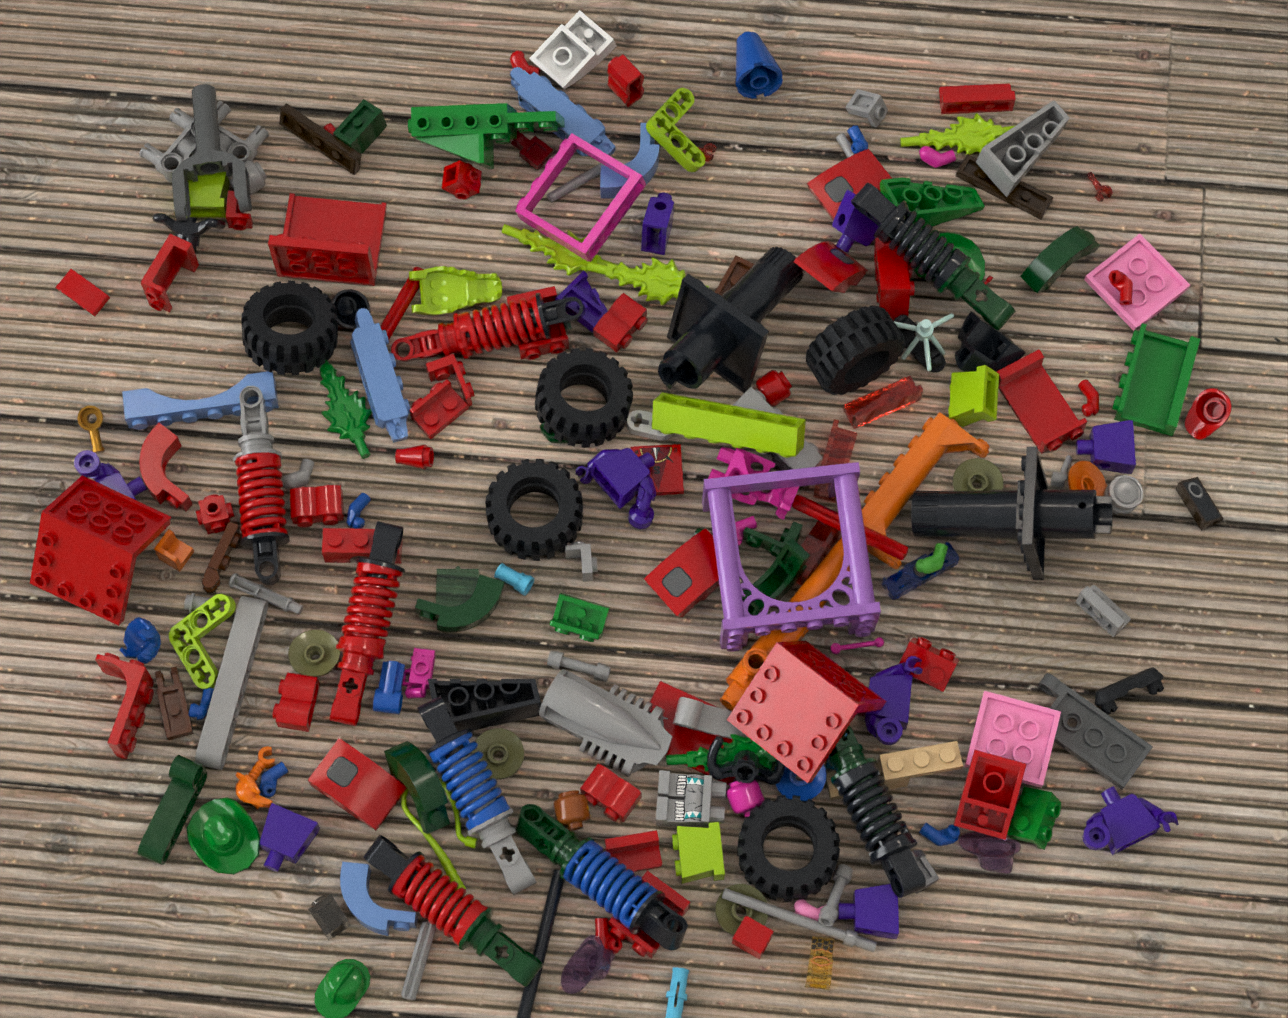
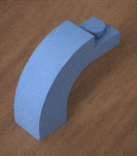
(644, 163)
(355, 891)

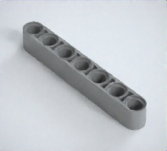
(231, 682)

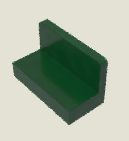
(361, 126)

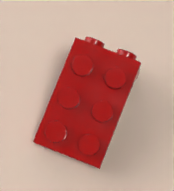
(137, 695)

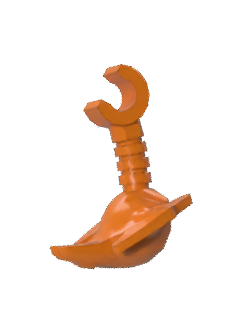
(247, 788)

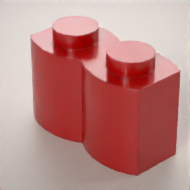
(625, 80)
(620, 323)
(316, 505)
(297, 701)
(610, 793)

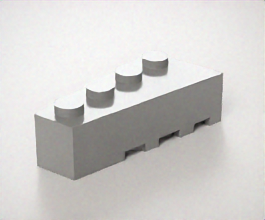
(1018, 149)
(806, 458)

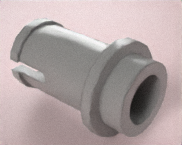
(193, 602)

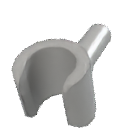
(1058, 478)

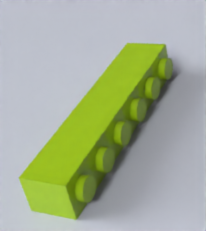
(728, 424)

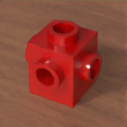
(461, 180)
(214, 513)

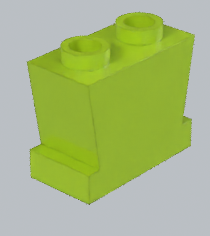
(209, 195)
(974, 396)
(699, 853)

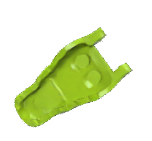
(450, 289)

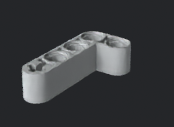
(704, 718)

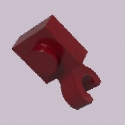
(532, 151)

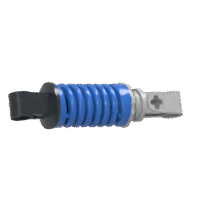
(474, 794)

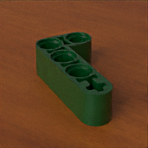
(174, 809)

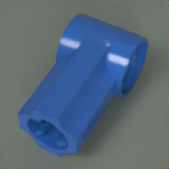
(389, 695)

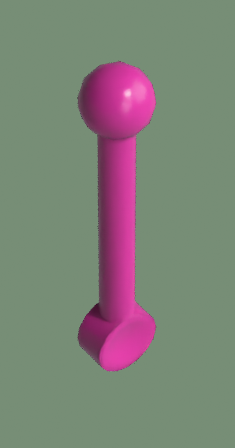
(836, 648)

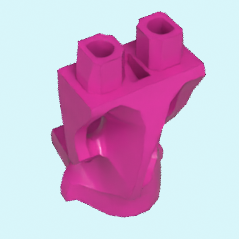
(740, 464)

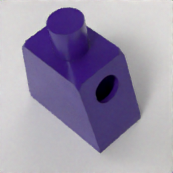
(659, 216)
(852, 224)
(1110, 447)
(286, 836)
(873, 911)

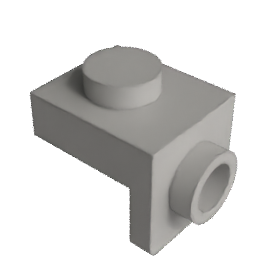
(583, 551)

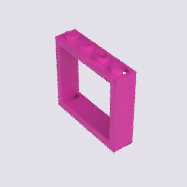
(608, 220)

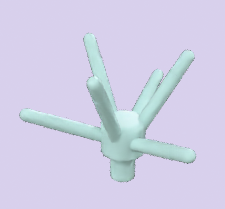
(924, 333)

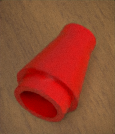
(416, 456)

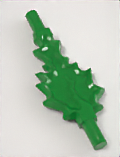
(346, 411)
(724, 755)

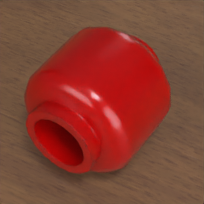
(774, 387)

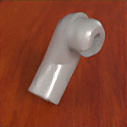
(301, 477)

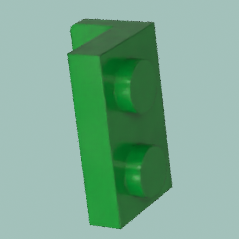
(579, 617)
(1035, 817)

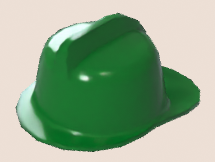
(342, 988)

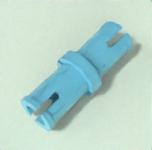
(679, 977)

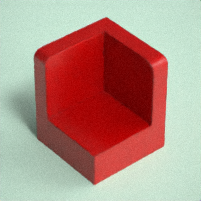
(752, 937)

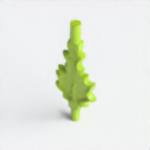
(969, 135)
(560, 256)
(656, 281)

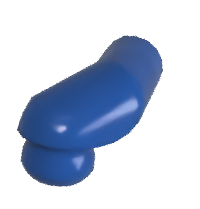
(859, 141)
(354, 510)
(200, 711)
(269, 779)
(940, 837)

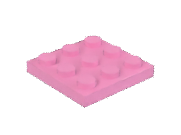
(1153, 280)
(1015, 732)

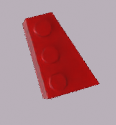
(892, 280)

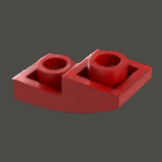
(82, 292)

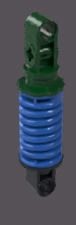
(603, 878)

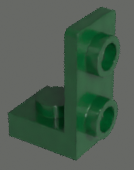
(774, 546)

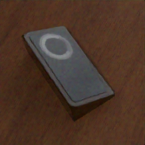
(1198, 502)

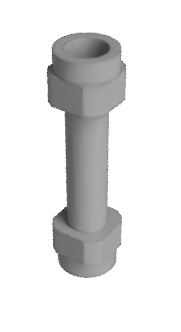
(557, 660)
(828, 913)

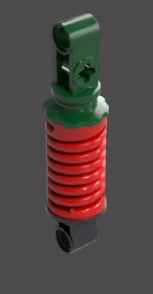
(450, 909)

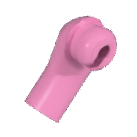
(805, 909)

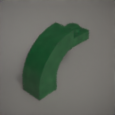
(1058, 257)
(780, 575)
(467, 615)
(422, 782)

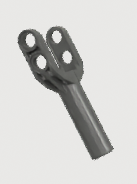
(208, 156)

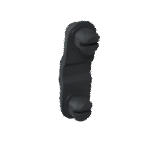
(937, 359)
(1106, 696)

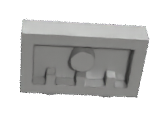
(1102, 610)

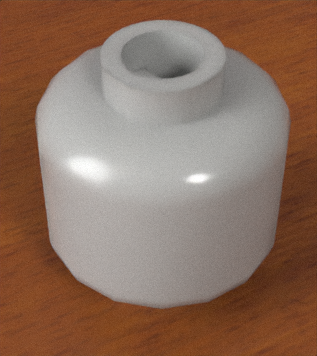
(256, 176)

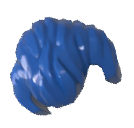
(141, 640)

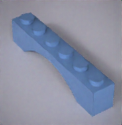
(148, 408)

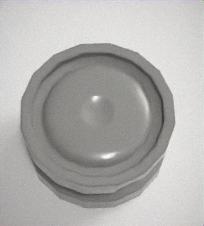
(1125, 494)

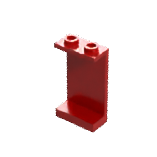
(1039, 403)

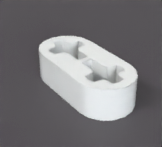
(644, 429)

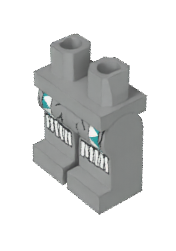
(687, 800)

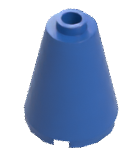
(755, 67)

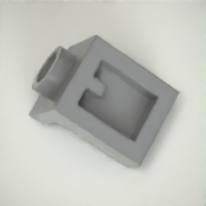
(868, 106)

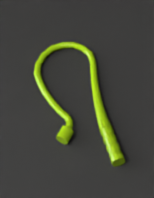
(443, 858)

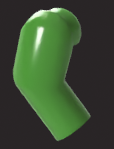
(934, 562)

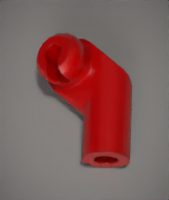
(518, 60)
(1123, 285)
(607, 939)

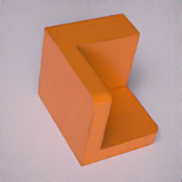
(173, 551)

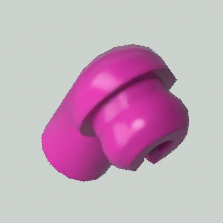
(935, 158)
(740, 526)

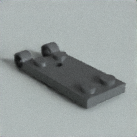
(1097, 737)

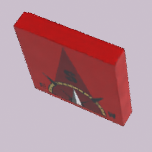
(667, 471)

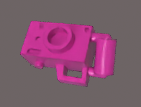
(420, 672)

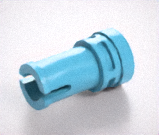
(519, 581)

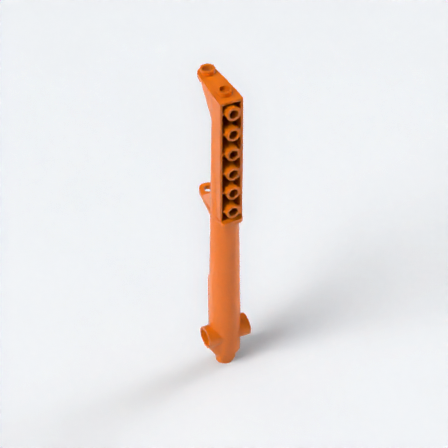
(881, 508)

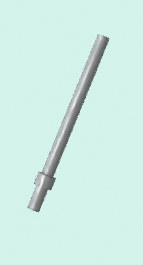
(847, 937)

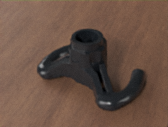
(189, 229)
(744, 766)

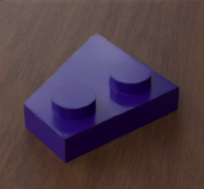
(582, 290)

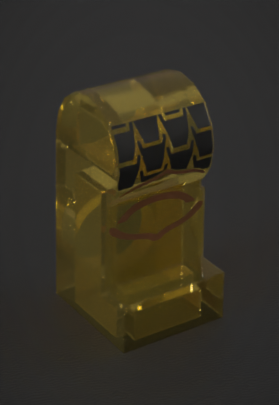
(820, 963)

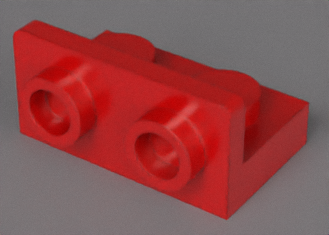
(437, 409)

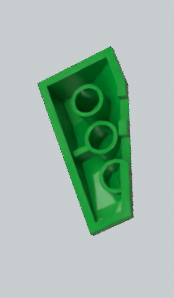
(932, 202)

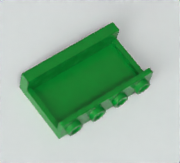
(1155, 380)

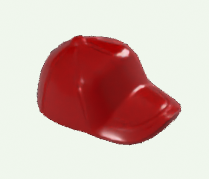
(1208, 413)

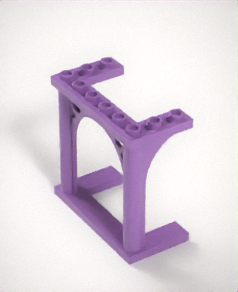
(861, 612)

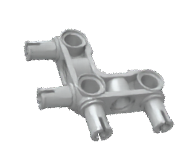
(185, 144)

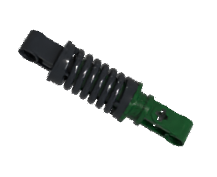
(930, 254)
(867, 802)

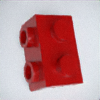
(936, 663)

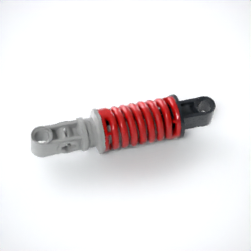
(260, 487)

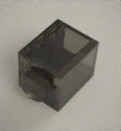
(329, 916)

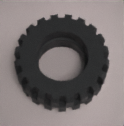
(855, 350)
(289, 351)
(590, 370)
(529, 479)
(794, 814)

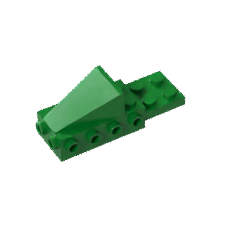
(472, 129)

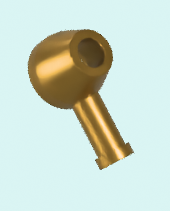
(83, 420)

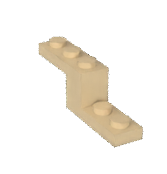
(906, 764)

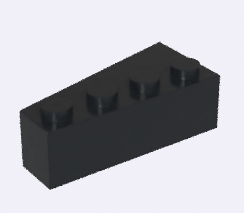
(486, 702)

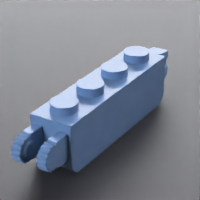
(539, 95)
(378, 376)

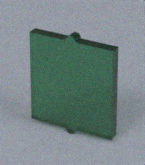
(455, 585)

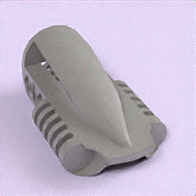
(607, 722)

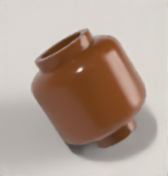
(572, 810)

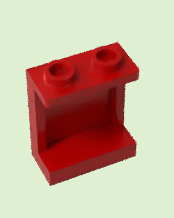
(163, 270)
(559, 340)
(642, 942)

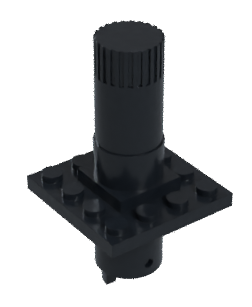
(726, 330)
(1022, 514)

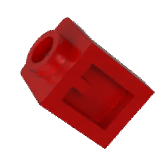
(235, 218)

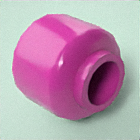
(744, 797)

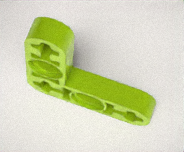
(667, 125)
(194, 634)

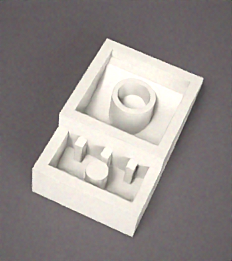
(573, 50)

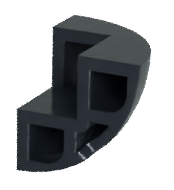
(984, 346)

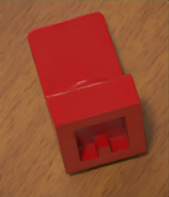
(446, 366)

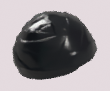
(347, 304)

